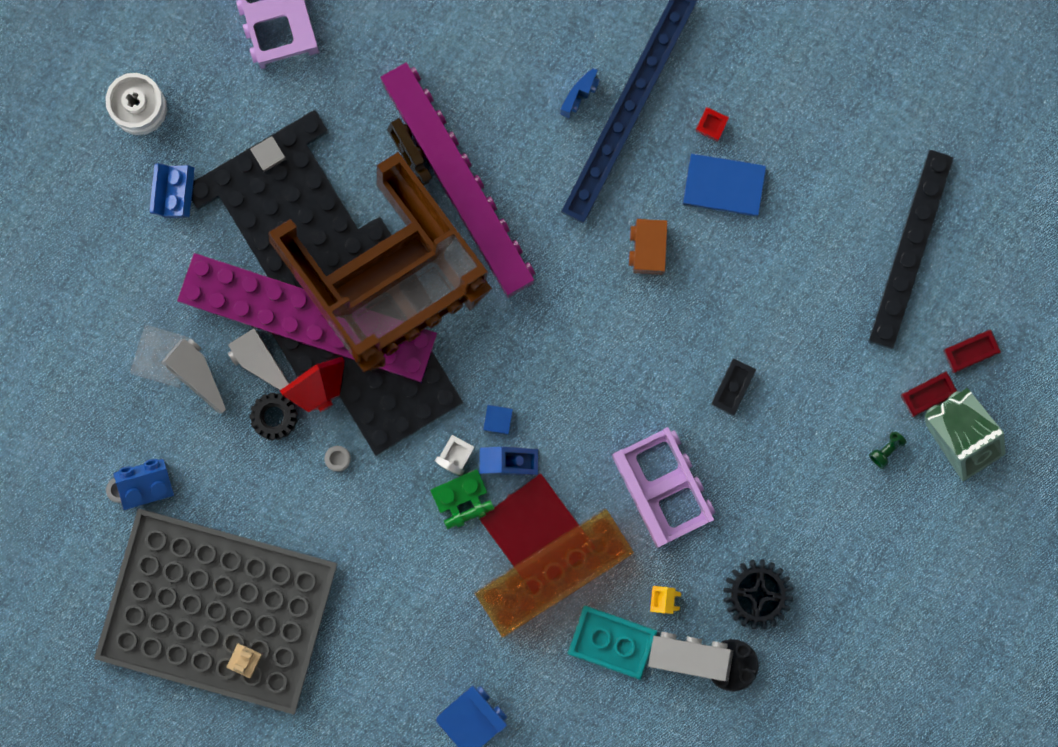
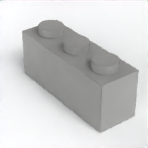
(691, 656)

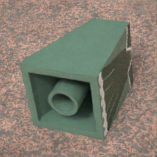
(965, 433)

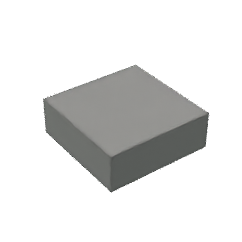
(268, 154)

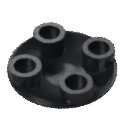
(743, 667)

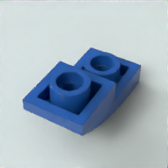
(583, 87)

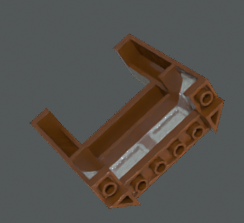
(398, 283)

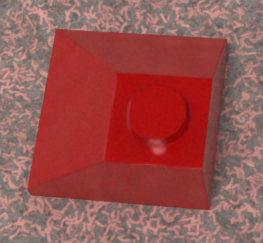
(316, 386)

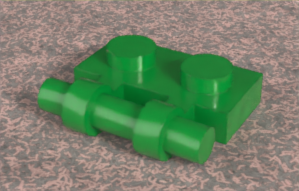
(458, 492)

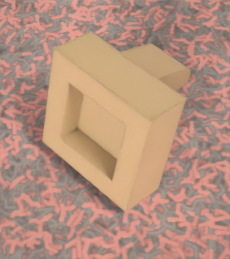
(244, 660)

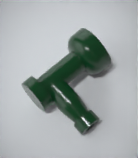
(880, 457)

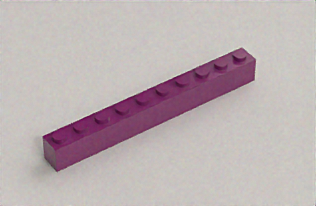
(457, 180)

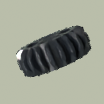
(780, 597)

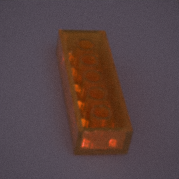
(553, 572)

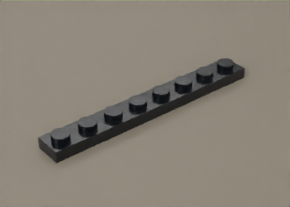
(910, 249)

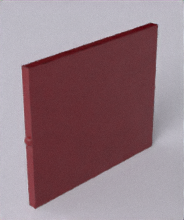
(528, 520)

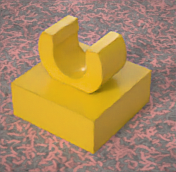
(663, 599)

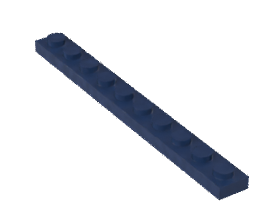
(627, 109)

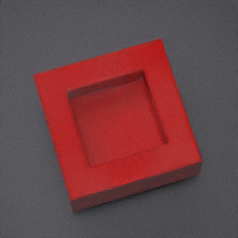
(712, 124)

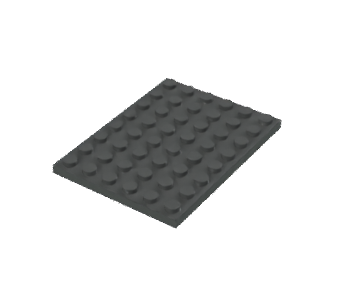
(201, 591)

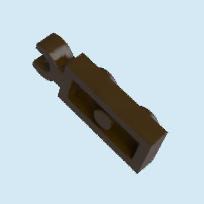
(410, 153)

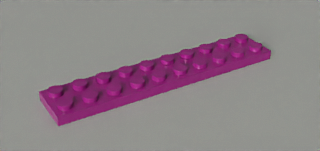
(284, 312)

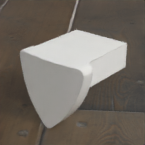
(455, 455)

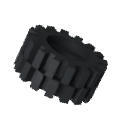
(259, 409)

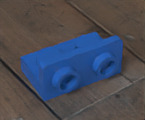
(172, 191)

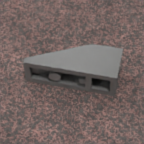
(256, 358)
(192, 369)

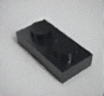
(733, 387)

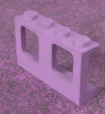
(266, 10)
(649, 493)

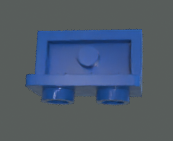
(143, 483)

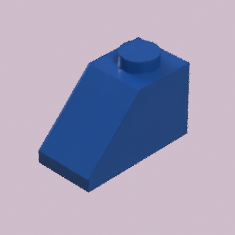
(508, 461)

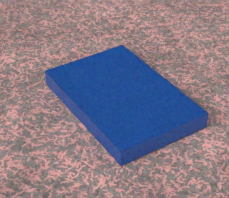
(724, 185)

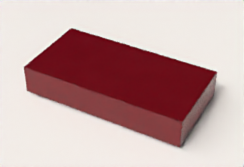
(971, 351)
(928, 394)

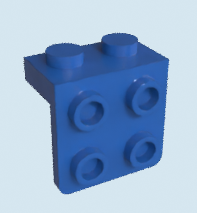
(472, 719)

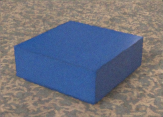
(498, 419)

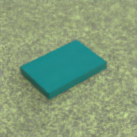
(612, 642)

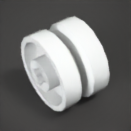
(121, 103)

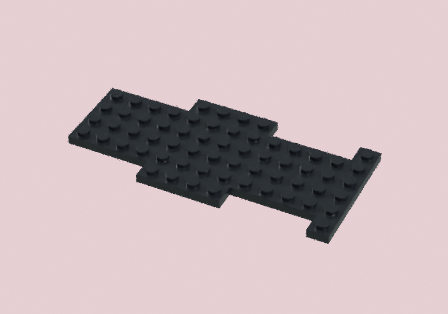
(379, 401)

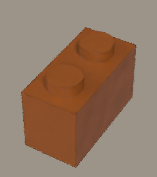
(649, 246)

